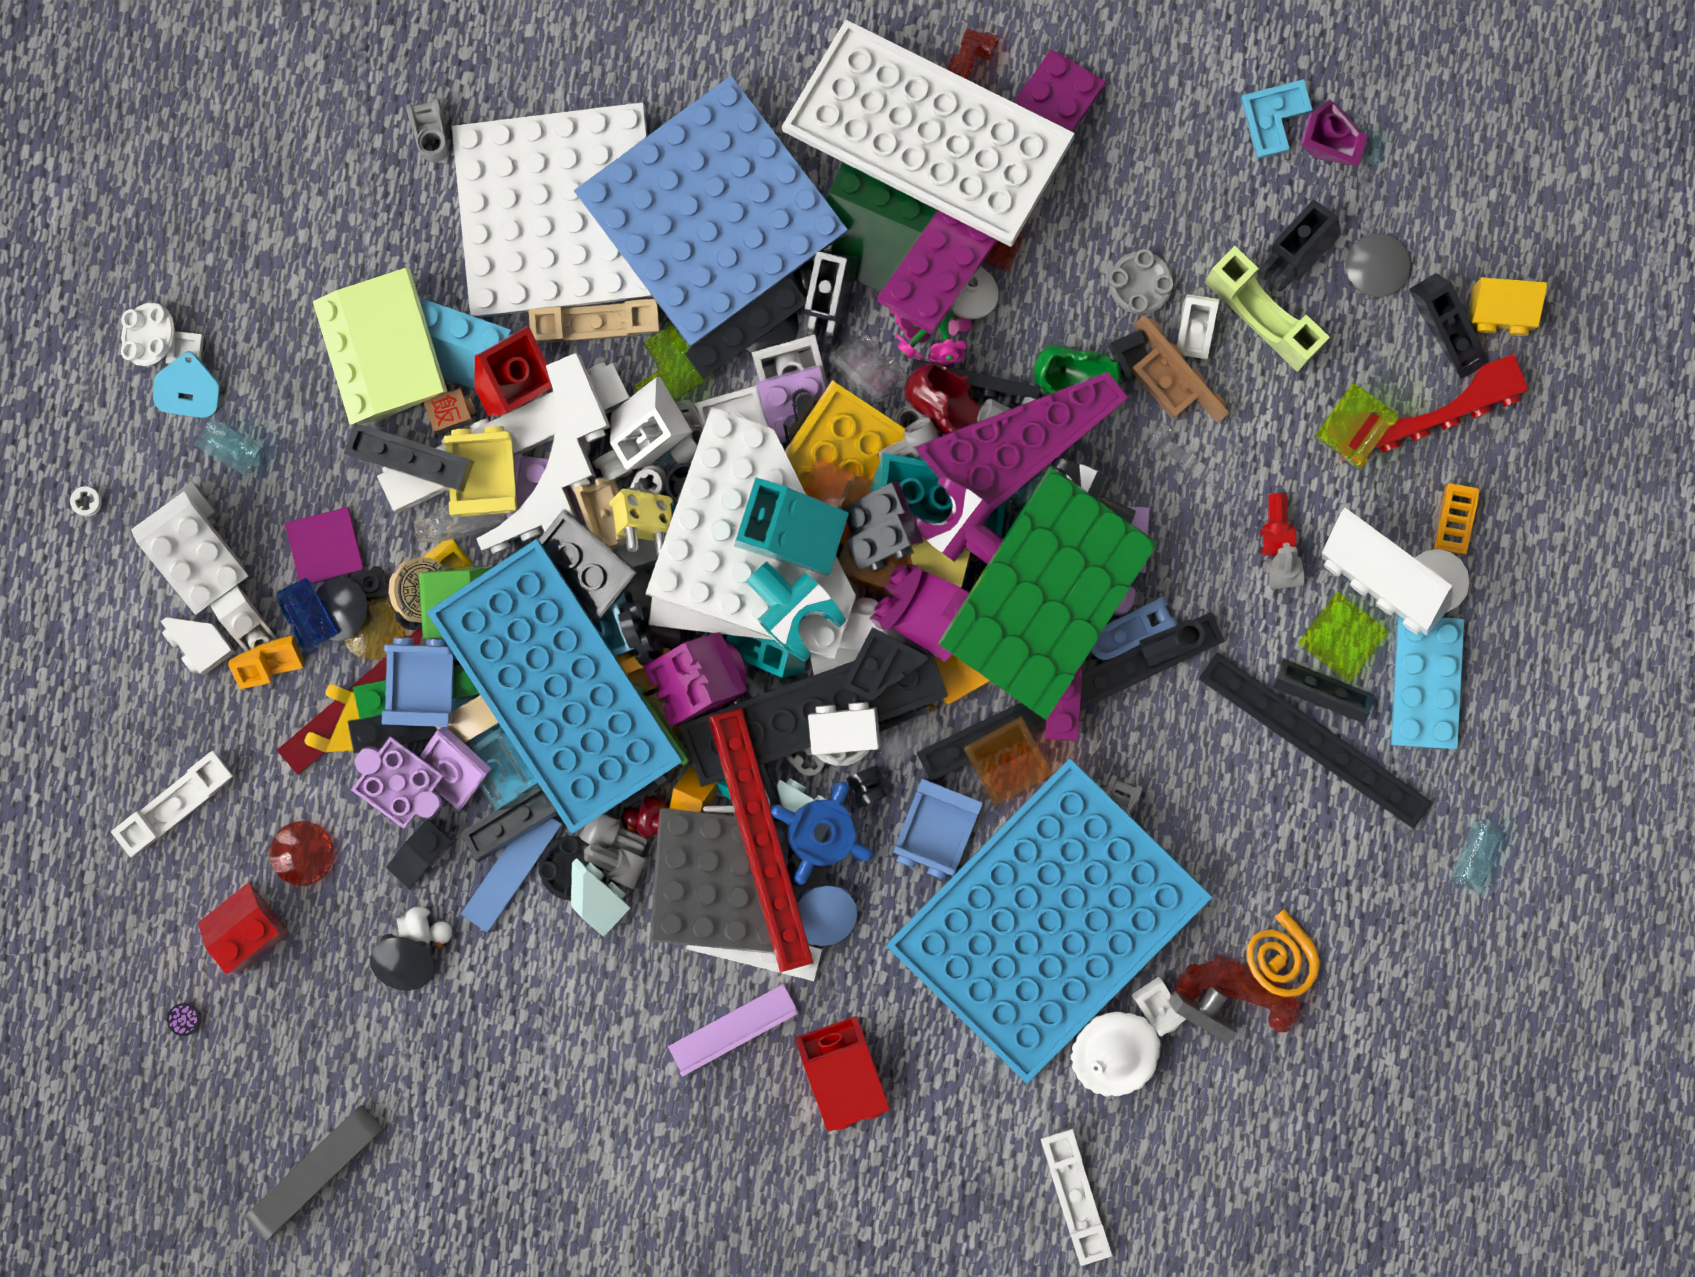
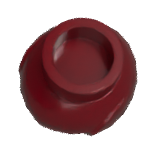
(646, 819)

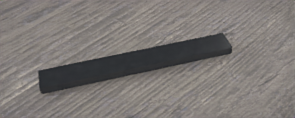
(1315, 740)

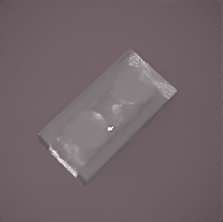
(909, 738)

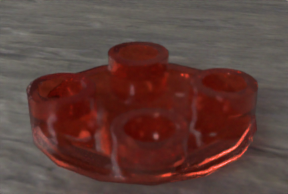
(301, 853)

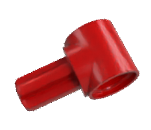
(1277, 529)

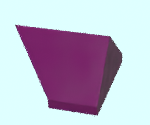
(1333, 136)

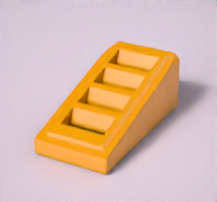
(1447, 503)

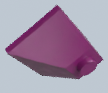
(930, 613)

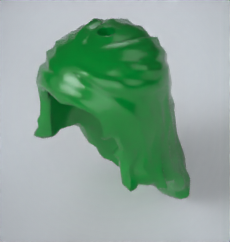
(1078, 364)

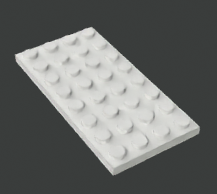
(928, 132)

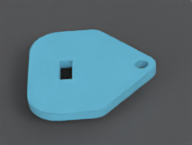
(186, 378)

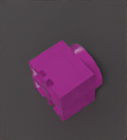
(698, 678)

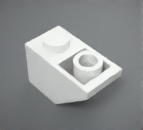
(242, 619)
(201, 643)

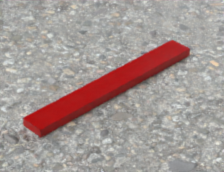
(760, 840)

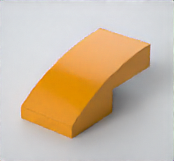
(260, 663)

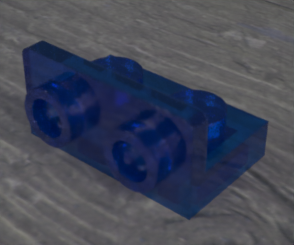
(305, 615)

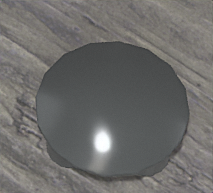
(1378, 265)

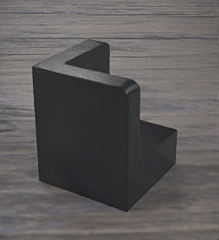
(1128, 352)

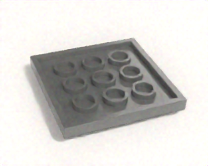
(706, 884)

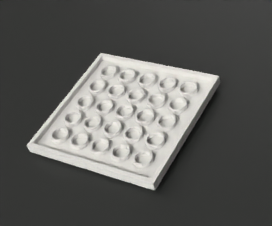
(522, 222)

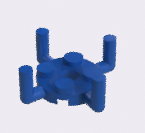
(802, 838)

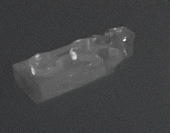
(444, 527)

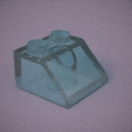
(509, 772)

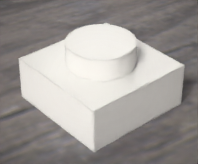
(185, 342)

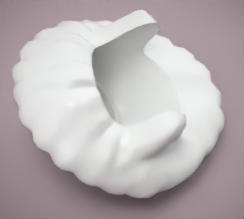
(1116, 1053)

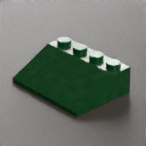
(879, 224)

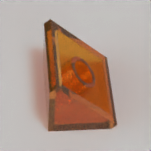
(835, 486)

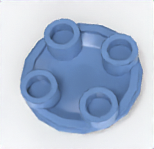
(827, 914)

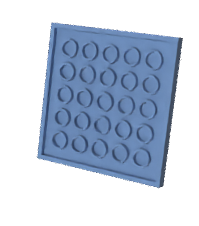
(710, 211)

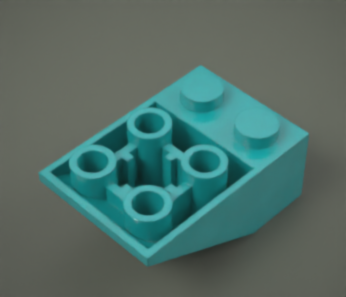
(791, 527)

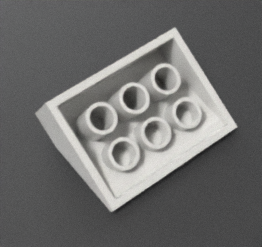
(1386, 573)

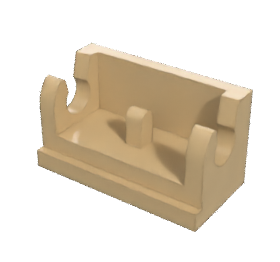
(597, 511)

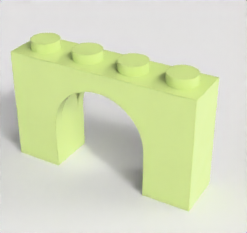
(1236, 285)

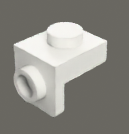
(1155, 1006)

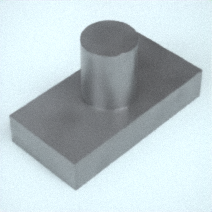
(1205, 1012)

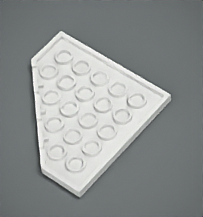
(698, 557)

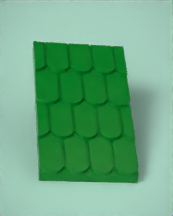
(1047, 593)

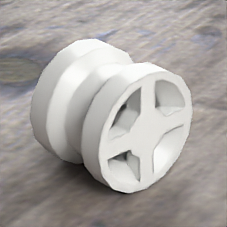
(611, 466)

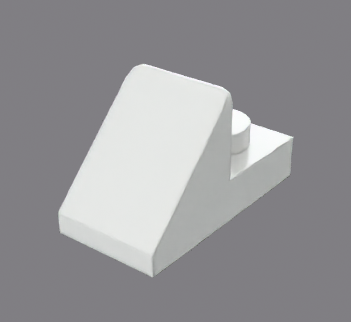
(1197, 325)

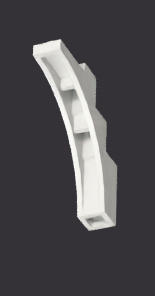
(577, 417)

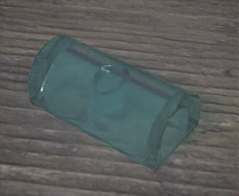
(1476, 857)

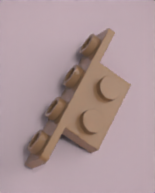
(1171, 378)

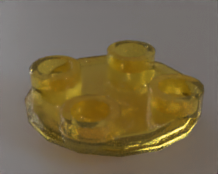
(381, 630)

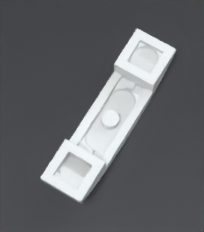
(173, 804)
(1076, 1197)

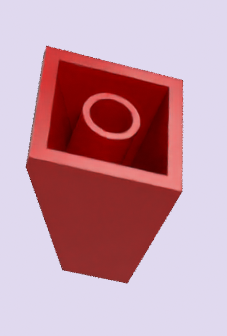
(241, 930)
(842, 1074)

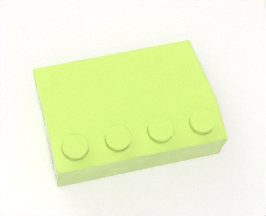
(379, 347)

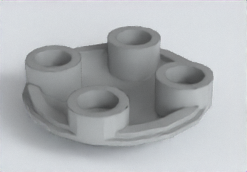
(1140, 282)

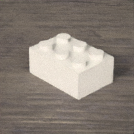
(189, 552)

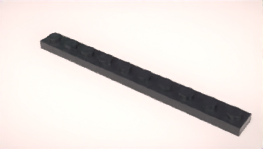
(1095, 686)

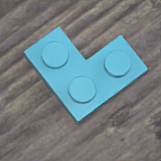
(1265, 113)

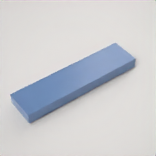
(508, 875)

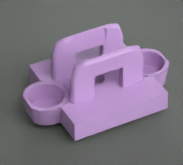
(397, 782)

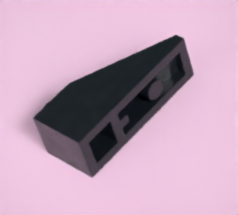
(1449, 323)

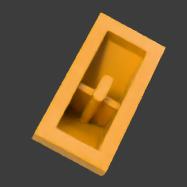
(689, 794)

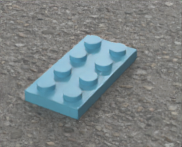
(1427, 686)

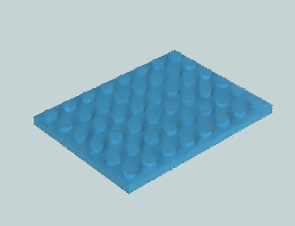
(1048, 920)

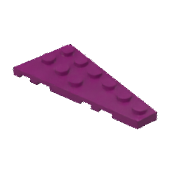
(1013, 446)

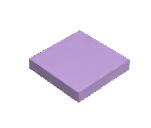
(459, 765)

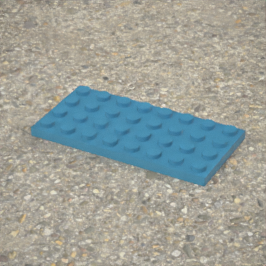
(554, 686)

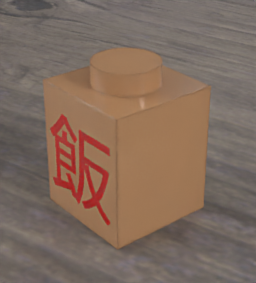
(450, 411)

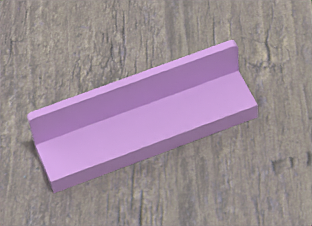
(733, 1029)

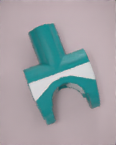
(790, 606)

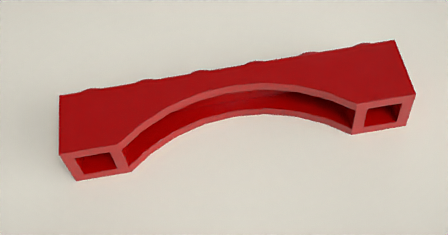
(1492, 384)

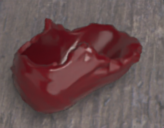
(941, 397)

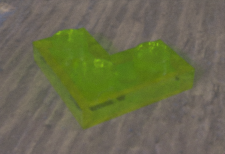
(675, 369)

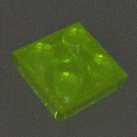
(1342, 637)

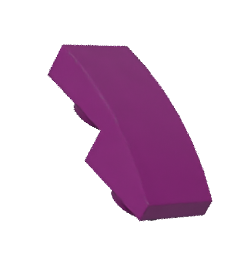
(902, 588)

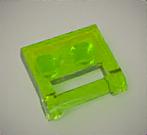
(1347, 420)

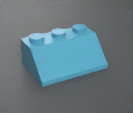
(458, 339)

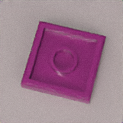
(324, 546)

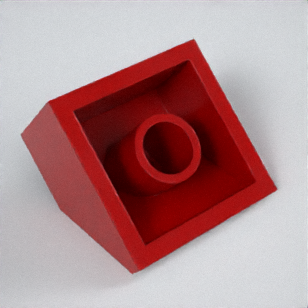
(510, 373)

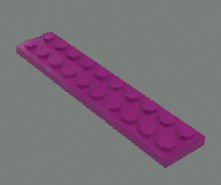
(952, 251)

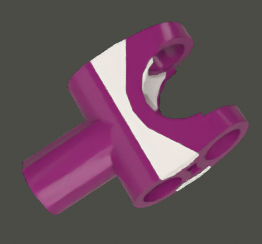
(963, 527)

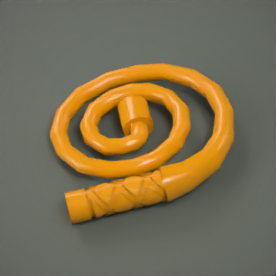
(1279, 961)

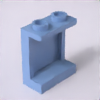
(419, 683)
(936, 829)

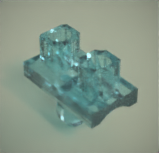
(228, 446)

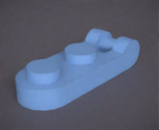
(1128, 630)

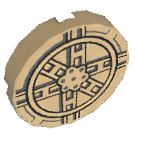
(405, 587)

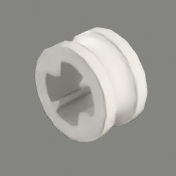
(77, 496)

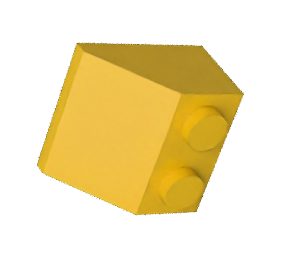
(1506, 305)

